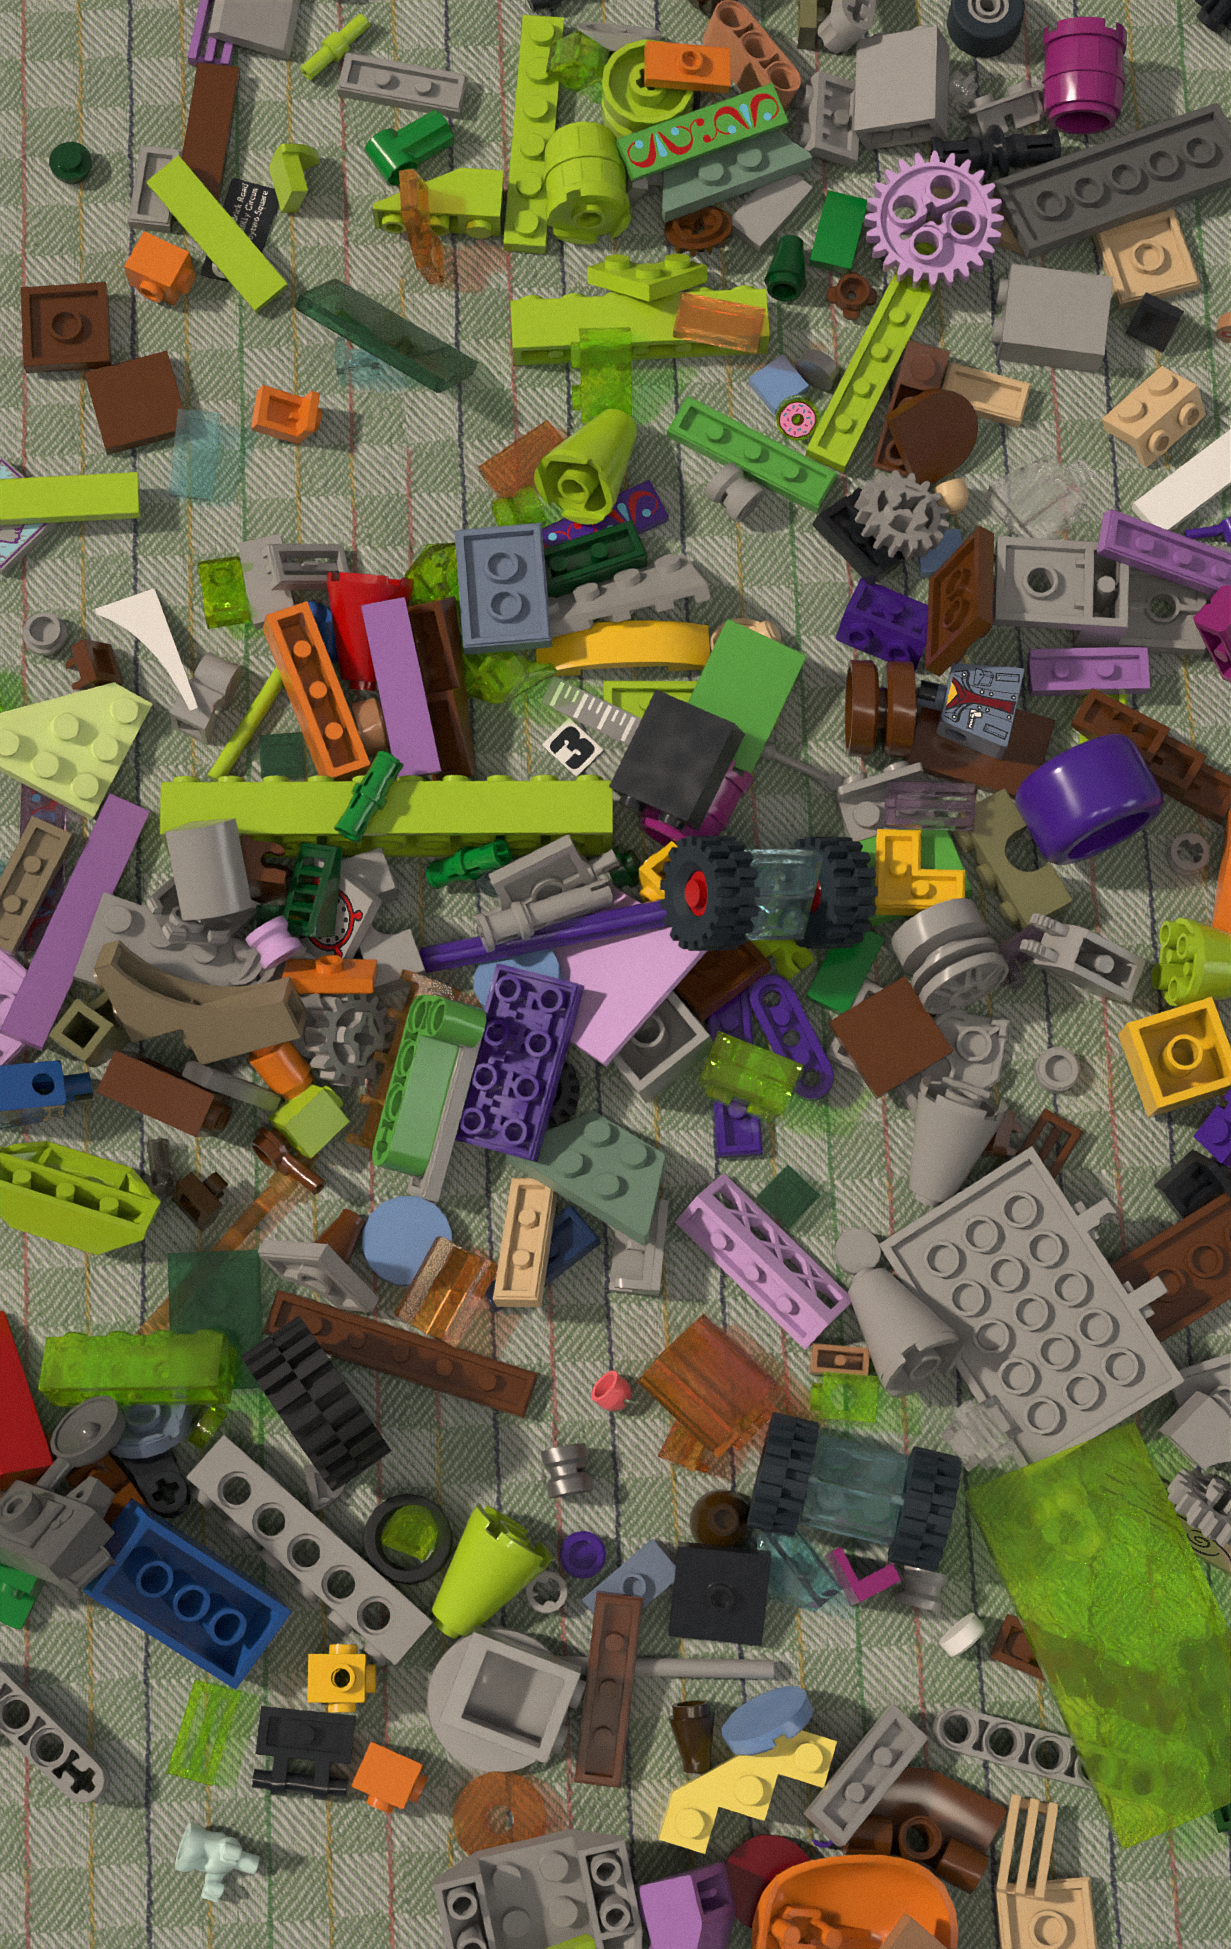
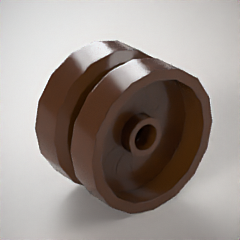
(885, 709)

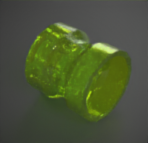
(520, 509)

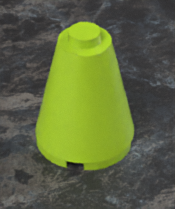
(588, 468)
(486, 1571)

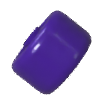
(1089, 799)

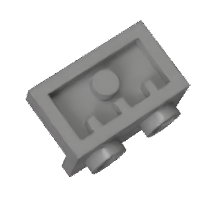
(827, 118)
(862, 799)

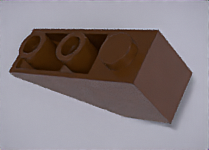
(920, 370)

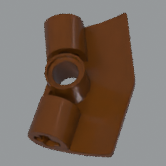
(948, 1815)

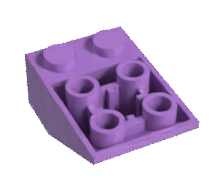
(689, 1909)

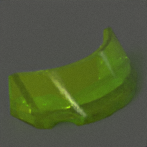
(488, 676)

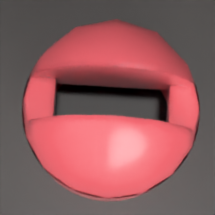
(611, 1391)

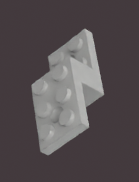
(1093, 597)

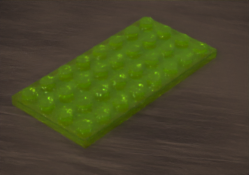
(1118, 1627)

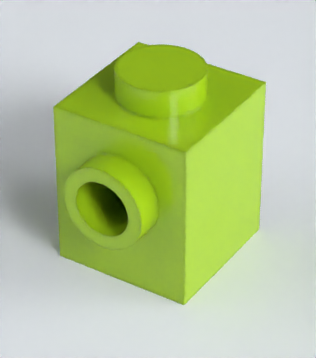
(310, 1119)

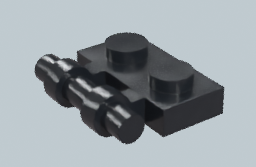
(304, 1736)

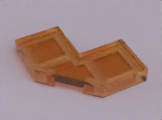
(424, 243)

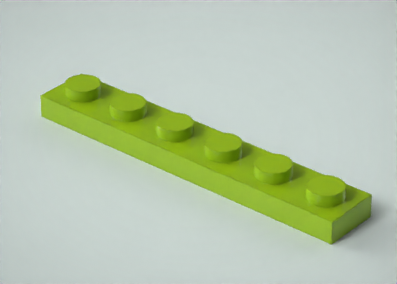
(532, 129)
(870, 370)

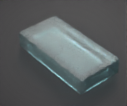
(195, 454)

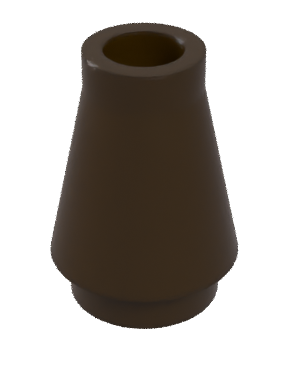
(693, 1732)

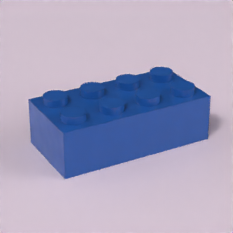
(186, 1595)

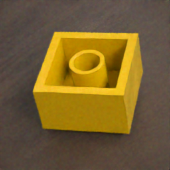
(1178, 1056)

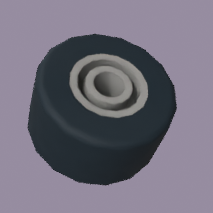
(985, 26)

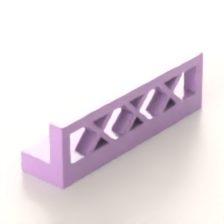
(759, 1264)

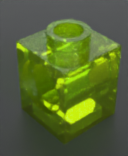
(865, 1393)

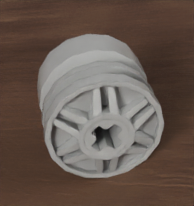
(949, 955)

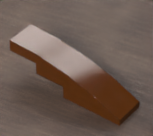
(1174, 765)

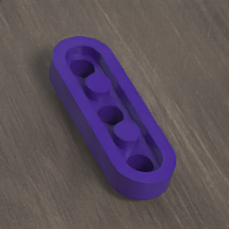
(786, 1018)

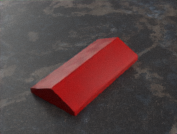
(22, 1436)

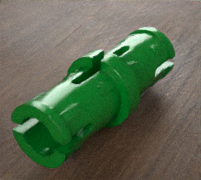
(369, 796)
(468, 864)

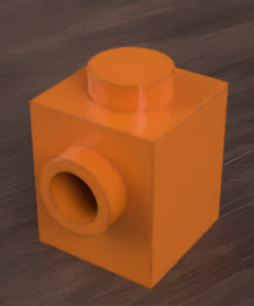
(160, 269)
(389, 1778)

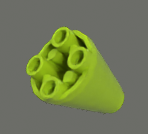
(1192, 962)

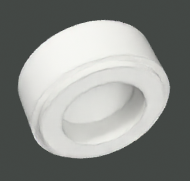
(962, 1635)

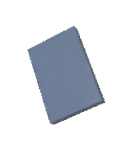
(503, 588)

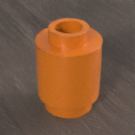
(282, 1069)

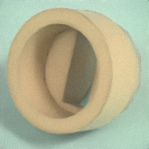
(954, 495)

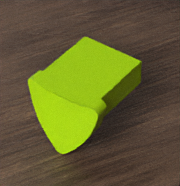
(288, 176)

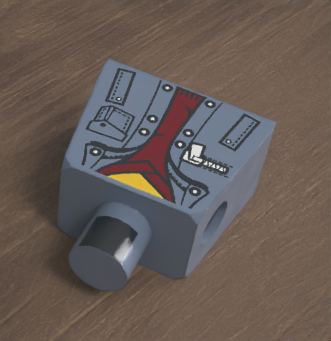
(975, 705)

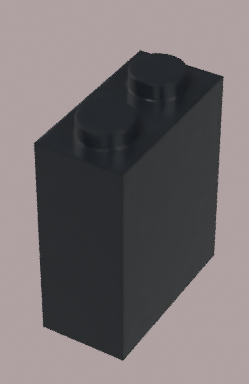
(676, 762)

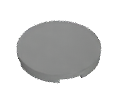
(502, 1695)

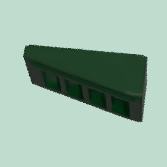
(298, 901)

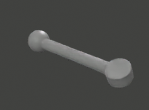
(832, 781)

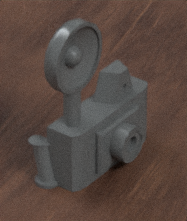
(57, 1534)

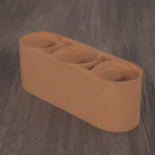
(753, 53)

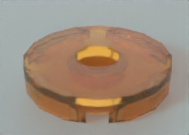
(493, 1790)

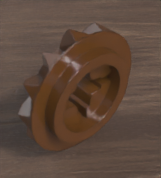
(683, 231)

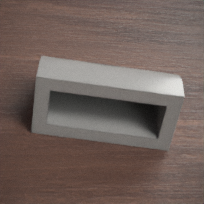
(208, 869)

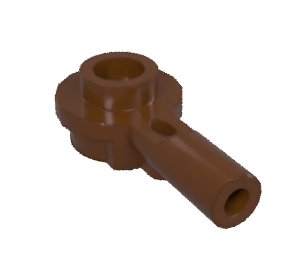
(273, 1149)

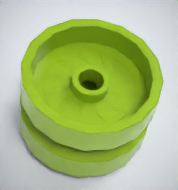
(630, 105)

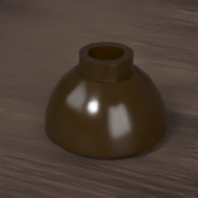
(720, 1519)

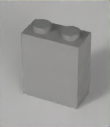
(901, 87)
(1052, 318)

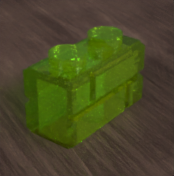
(750, 1077)

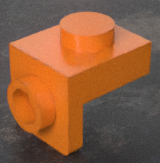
(286, 414)

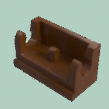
(265, 880)

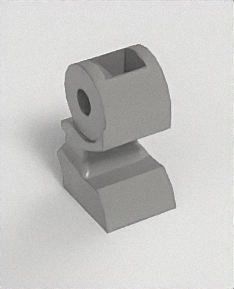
(212, 688)

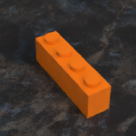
(315, 693)

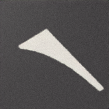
(145, 620)

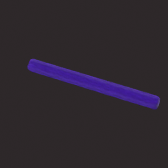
(569, 932)

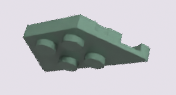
(731, 173)
(601, 1172)

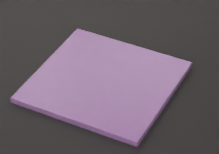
(622, 981)

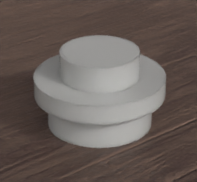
(44, 633)

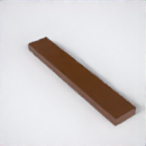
(408, 1355)

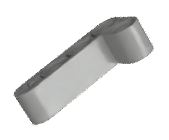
(40, 1725)

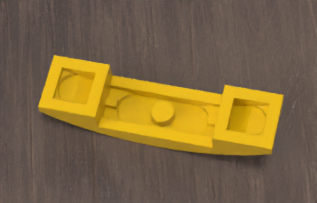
(629, 645)

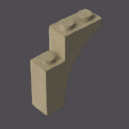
(212, 1018)

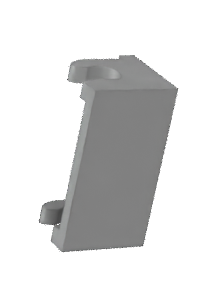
(637, 1267)

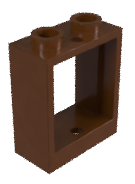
(164, 1094)

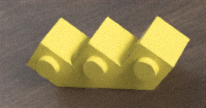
(742, 1786)

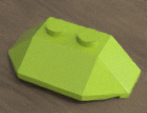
(73, 1197)

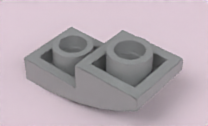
(260, 596)

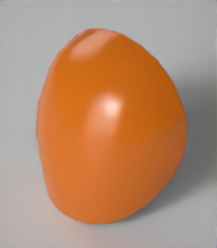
(851, 1904)

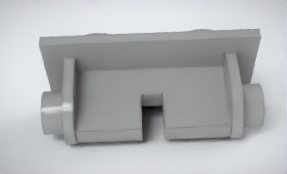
(1021, 104)

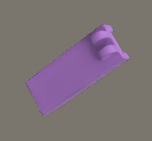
(1081, 669)

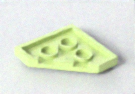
(72, 743)

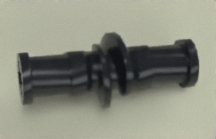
(999, 151)

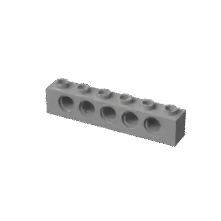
(229, 1463)

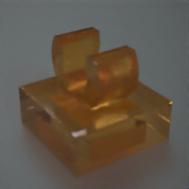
(683, 1449)

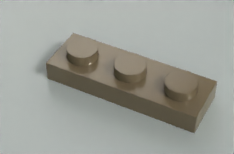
(29, 879)

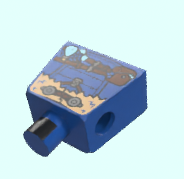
(24, 1106)

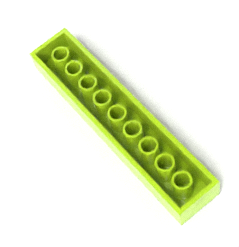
(418, 815)

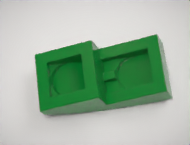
(838, 232)

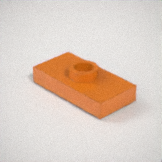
(687, 67)
(332, 975)

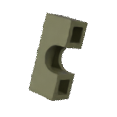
(1019, 891)

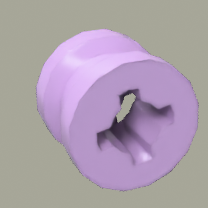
(273, 942)

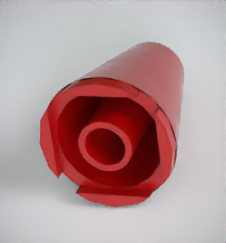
(346, 596)

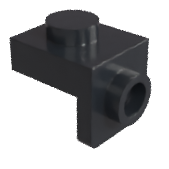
(1193, 1183)

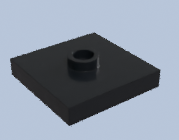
(720, 1593)

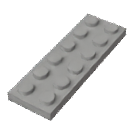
(202, 964)

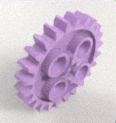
(913, 190)

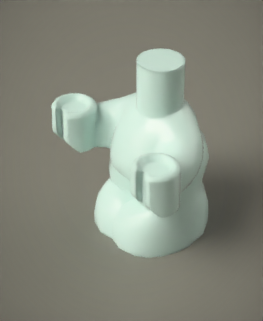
(215, 1855)

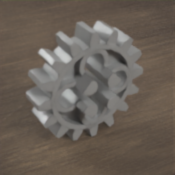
(1195, 1499)

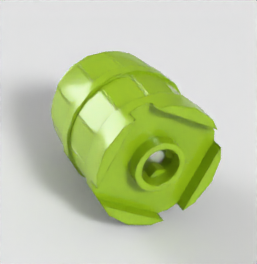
(585, 184)

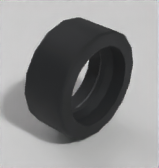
(387, 1568)

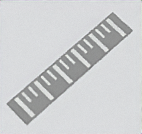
(591, 710)

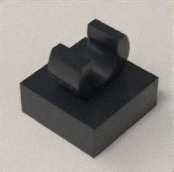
(1154, 322)

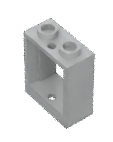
(555, 1731)

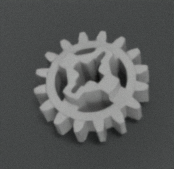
(901, 515)
(347, 1038)

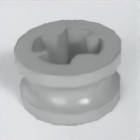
(1186, 867)
(549, 1606)

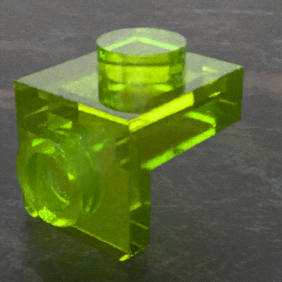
(223, 592)

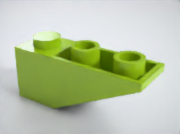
(459, 202)

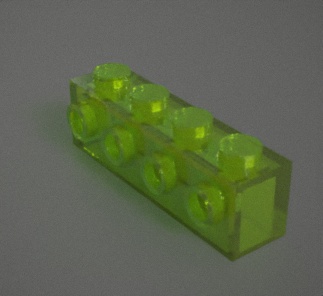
(139, 1368)

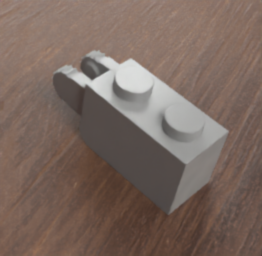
(1084, 959)

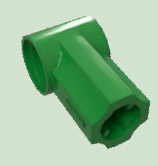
(409, 146)

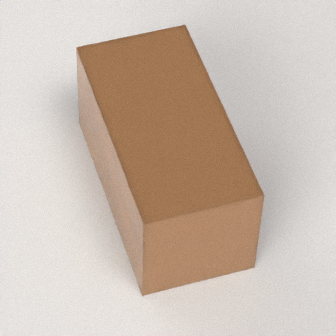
(838, 1359)

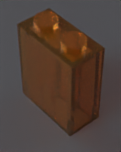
(712, 1387)

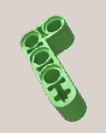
(422, 1080)

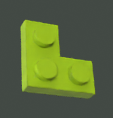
(647, 280)

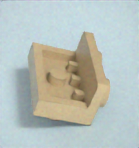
(1156, 414)

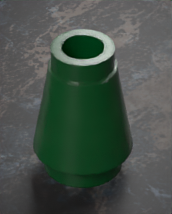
(787, 270)

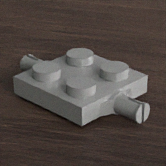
(548, 873)

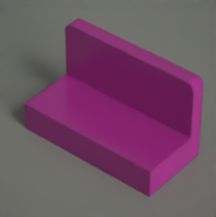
(855, 1589)

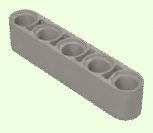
(1023, 1749)

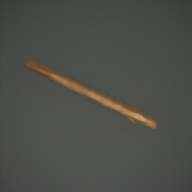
(278, 1187)

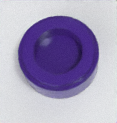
(582, 1555)

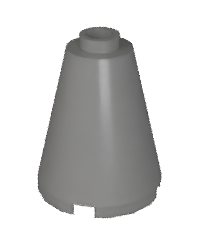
(949, 1136)
(901, 1333)

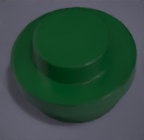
(70, 162)
(628, 871)

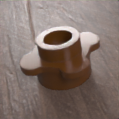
(852, 284)

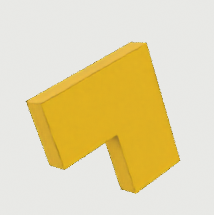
(902, 882)

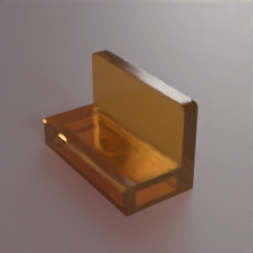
(446, 1291)

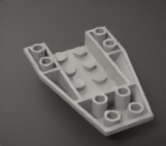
(541, 1894)

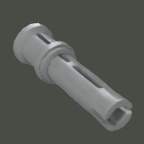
(523, 919)

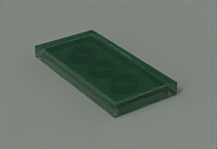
(386, 335)

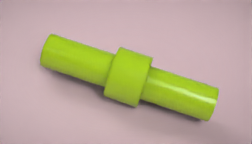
(335, 46)

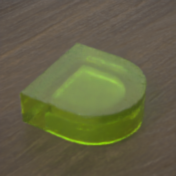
(411, 1531)

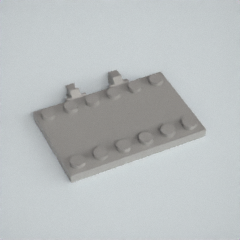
(1036, 1306)

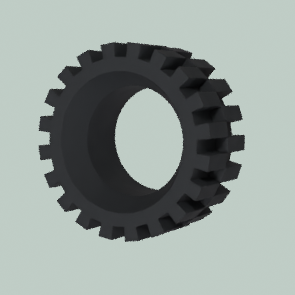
(315, 1403)

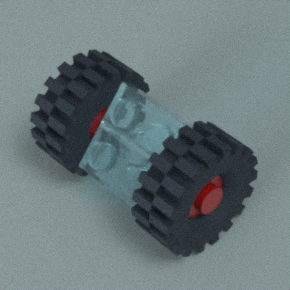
(734, 894)
(855, 1491)

